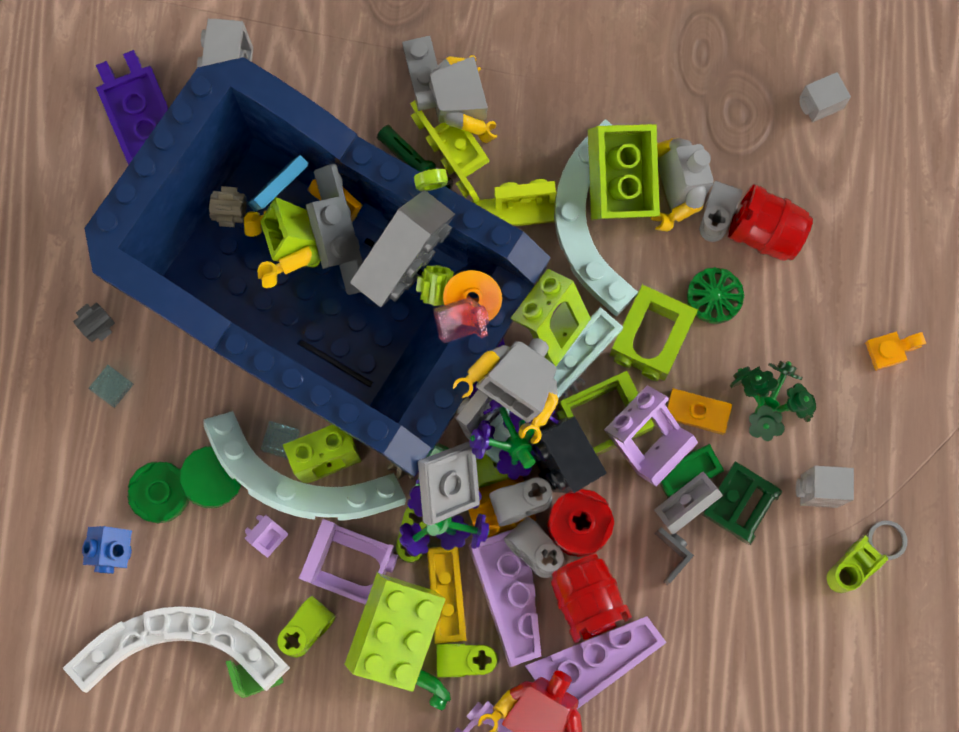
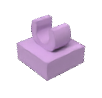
(265, 535)

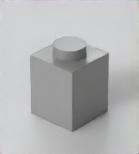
(824, 97)

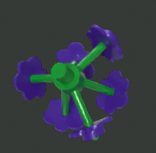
(515, 452)
(450, 531)

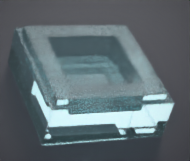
(111, 386)
(276, 436)

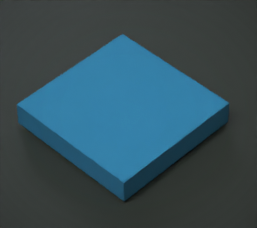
(277, 183)

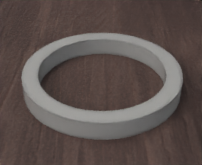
(901, 531)

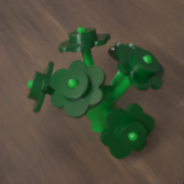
(767, 416)

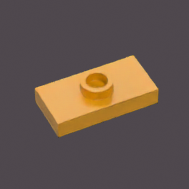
(699, 411)

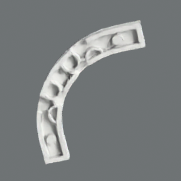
(176, 625)

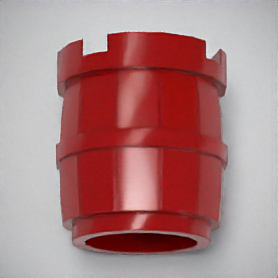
(770, 224)
(588, 540)
(588, 597)

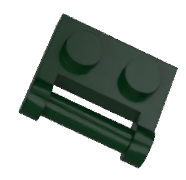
(736, 491)

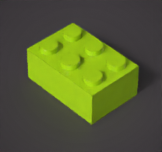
(623, 171)
(394, 632)

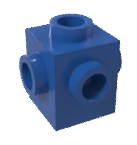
(107, 548)

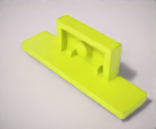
(459, 148)
(523, 203)

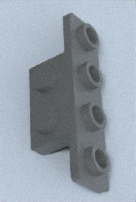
(333, 226)

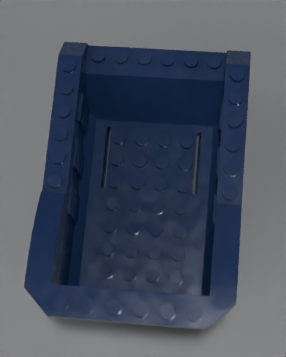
(332, 352)

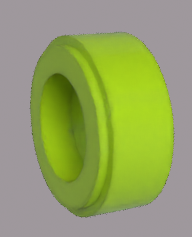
(431, 179)

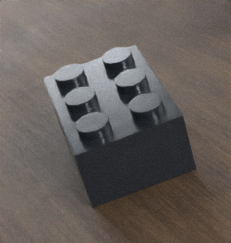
(566, 457)

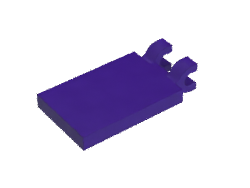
(131, 103)

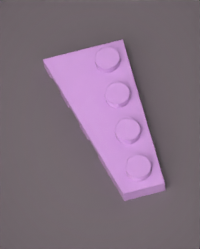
(510, 597)
(601, 659)

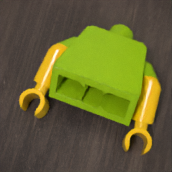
(287, 237)

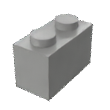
(826, 486)

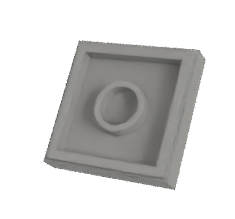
(448, 483)

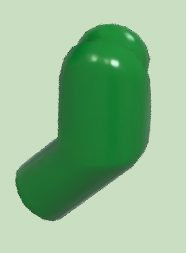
(434, 685)

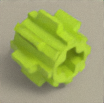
(432, 284)

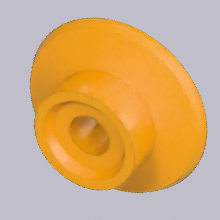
(478, 282)

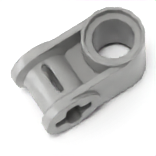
(720, 209)
(516, 501)
(532, 545)

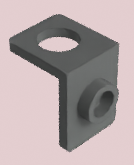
(678, 544)

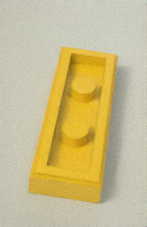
(446, 580)

